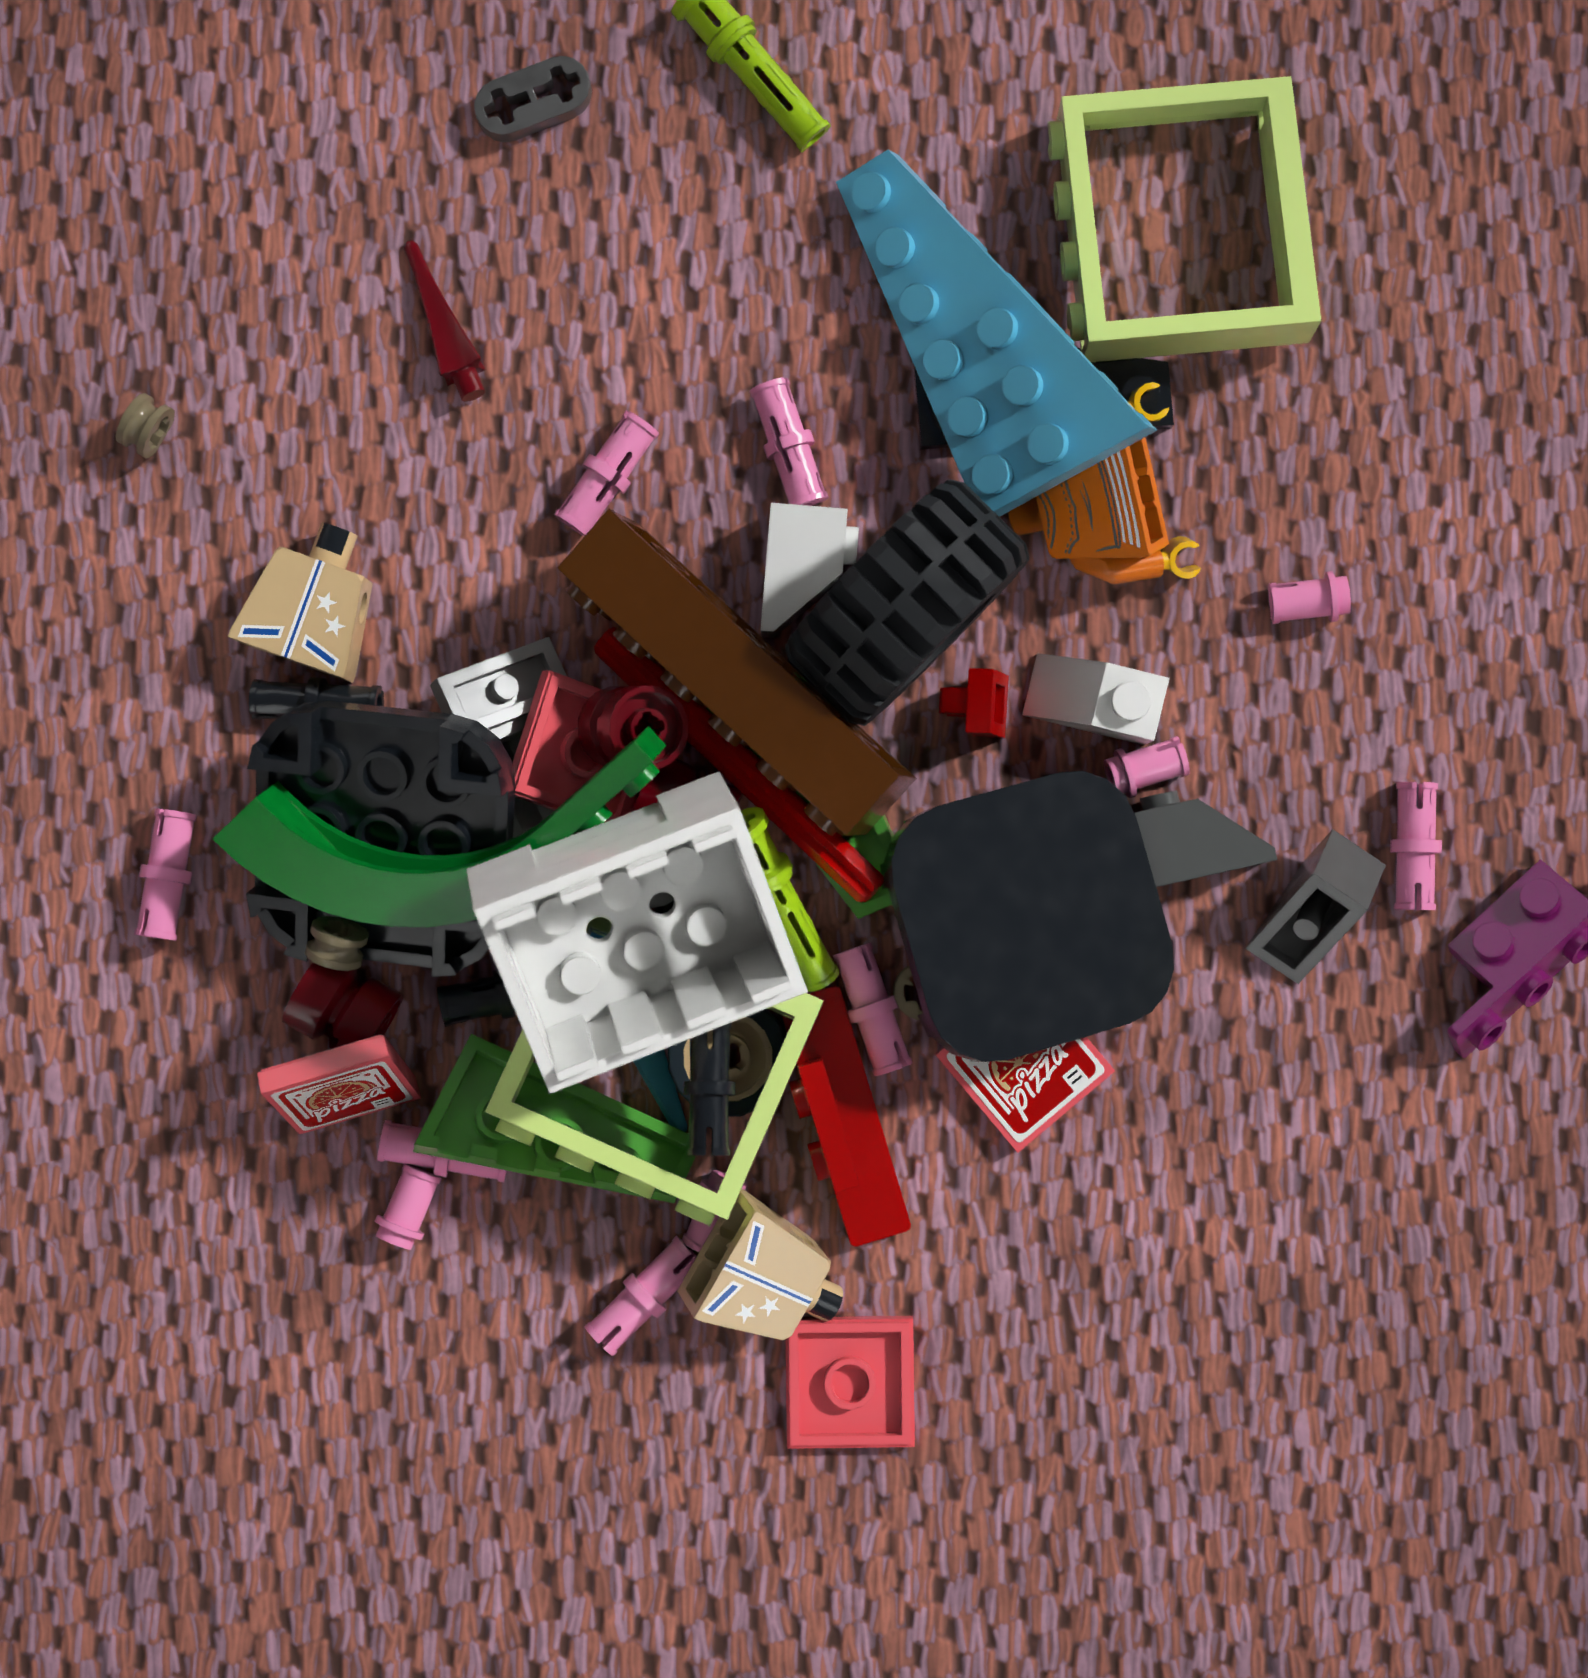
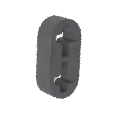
(528, 84)

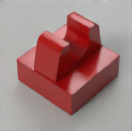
(981, 703)

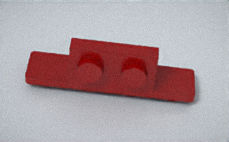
(848, 1126)

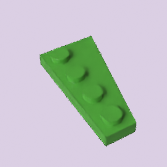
(466, 1133)

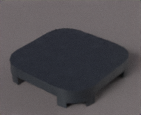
(396, 783)
(1029, 916)

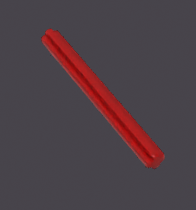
(737, 764)

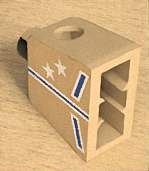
(309, 606)
(759, 1274)

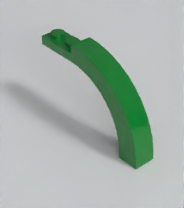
(378, 886)

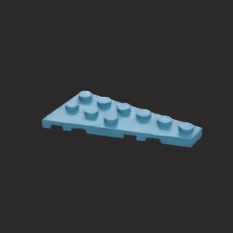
(994, 364)

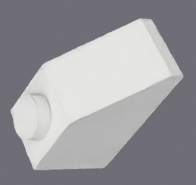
(803, 560)
(1096, 697)

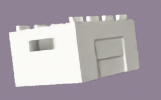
(654, 974)

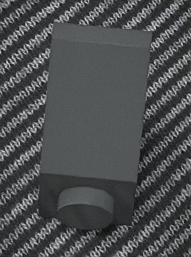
(1195, 840)
(1317, 906)

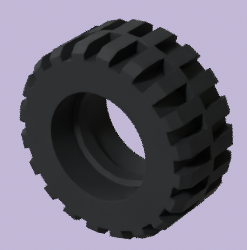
(906, 601)

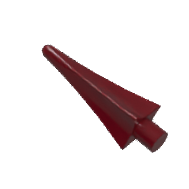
(453, 350)

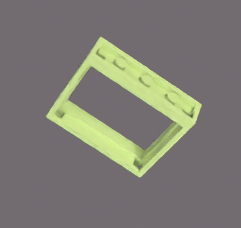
(1291, 241)
(634, 1172)

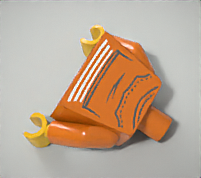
(1109, 516)

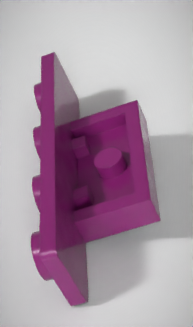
(1518, 952)

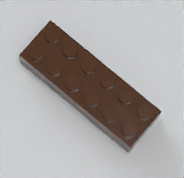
(736, 674)

